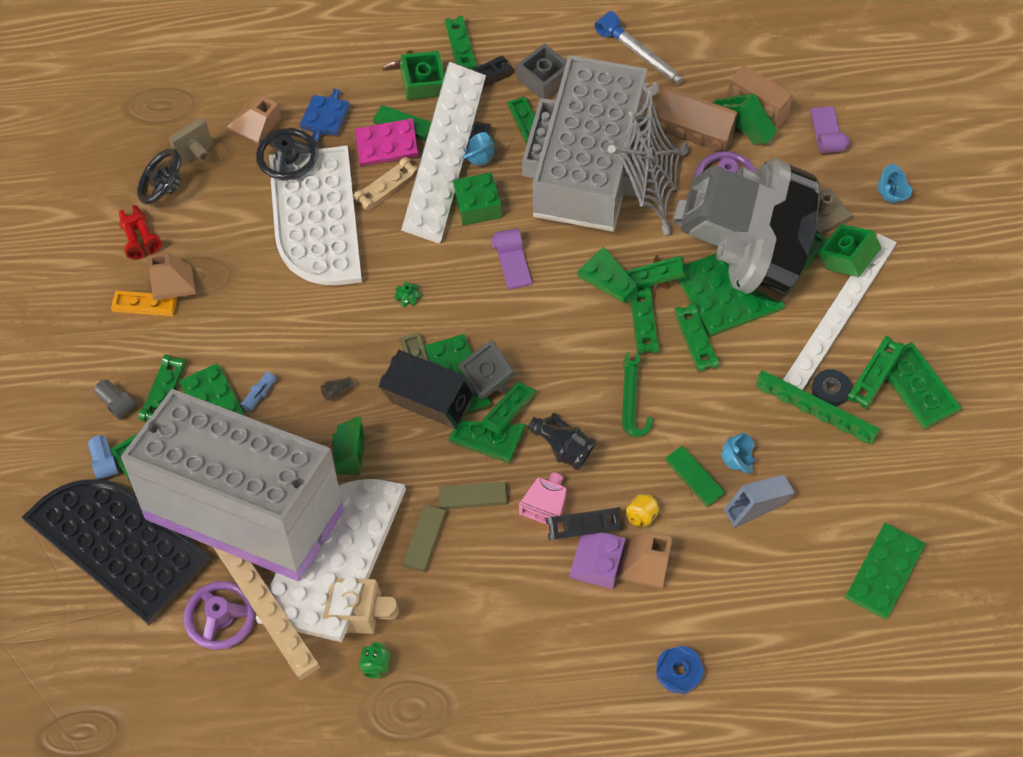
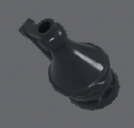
(567, 442)

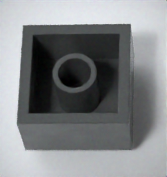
(542, 71)

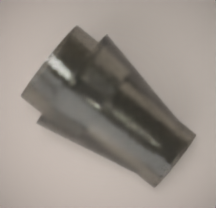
(335, 388)

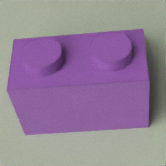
(598, 559)

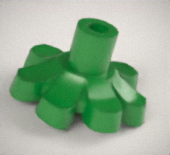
(407, 294)

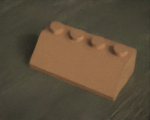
(695, 119)

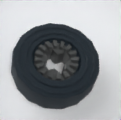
(831, 378)

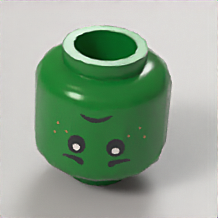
(374, 660)

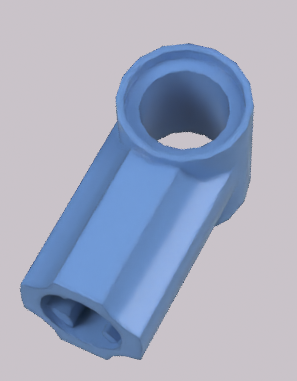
(103, 462)

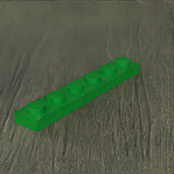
(817, 407)

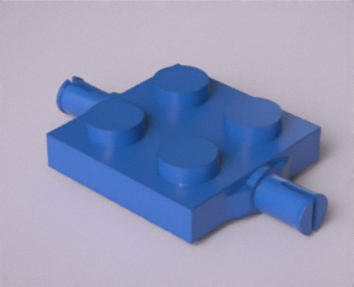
(325, 115)

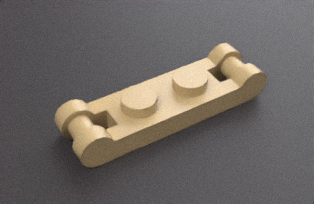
(386, 185)

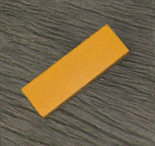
(142, 304)

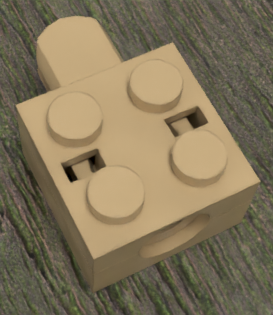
(367, 607)

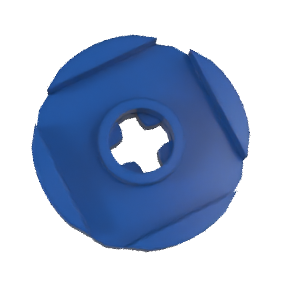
(675, 657)

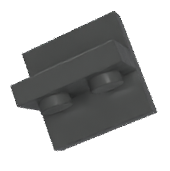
(487, 370)

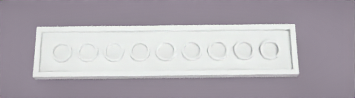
(443, 153)

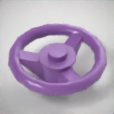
(728, 162)
(218, 615)

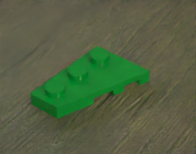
(608, 276)
(486, 442)

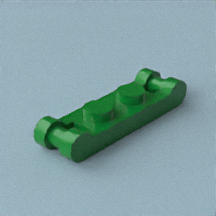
(460, 43)
(644, 322)
(696, 337)
(876, 372)
(163, 384)

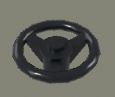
(287, 153)
(163, 178)

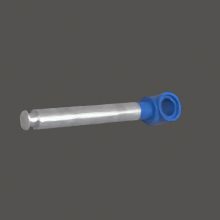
(611, 26)

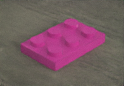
(386, 142)

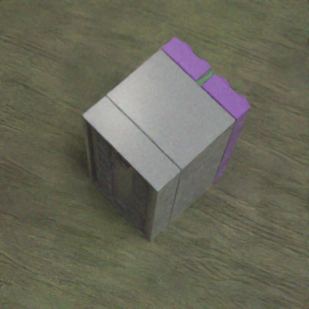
(235, 483)

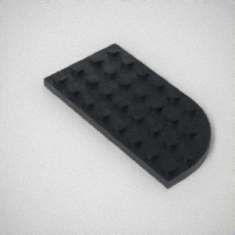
(113, 543)

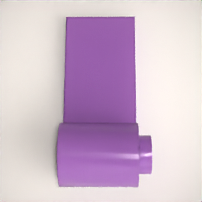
(827, 130)
(512, 258)

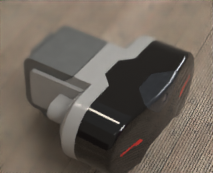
(757, 221)

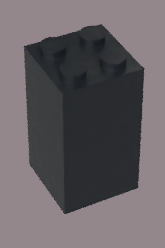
(427, 389)

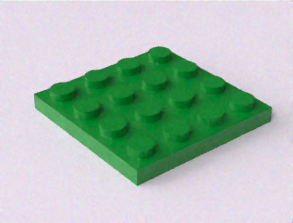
(716, 300)

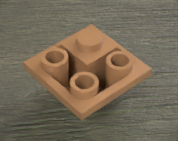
(256, 119)
(170, 276)
(645, 559)

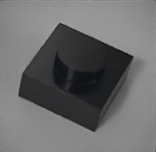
(479, 127)

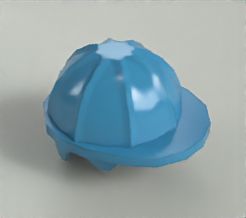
(480, 149)
(893, 184)
(738, 452)

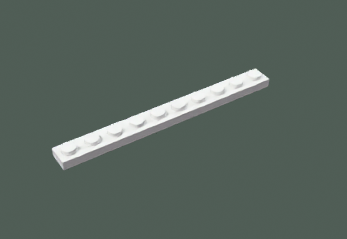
(836, 318)

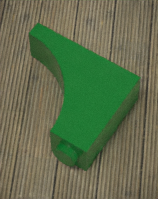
(750, 117)

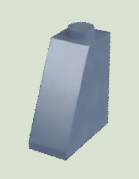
(758, 499)

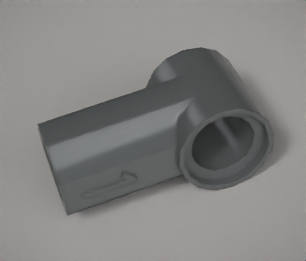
(116, 401)

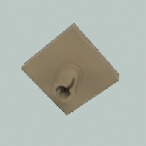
(192, 141)
(831, 212)

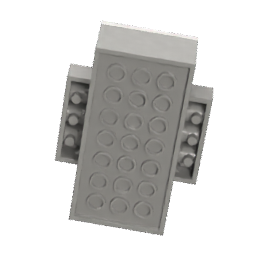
(570, 141)

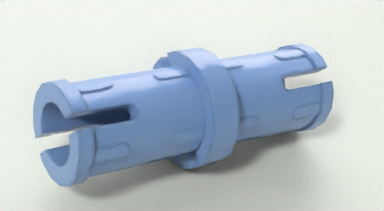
(259, 390)

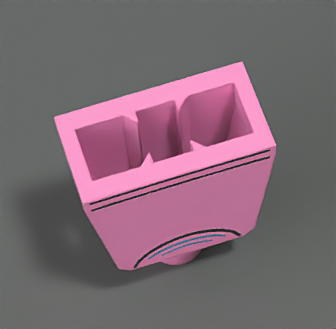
(544, 499)

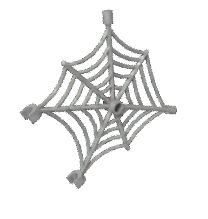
(649, 156)

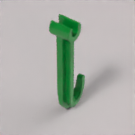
(629, 399)

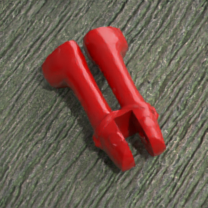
(133, 249)

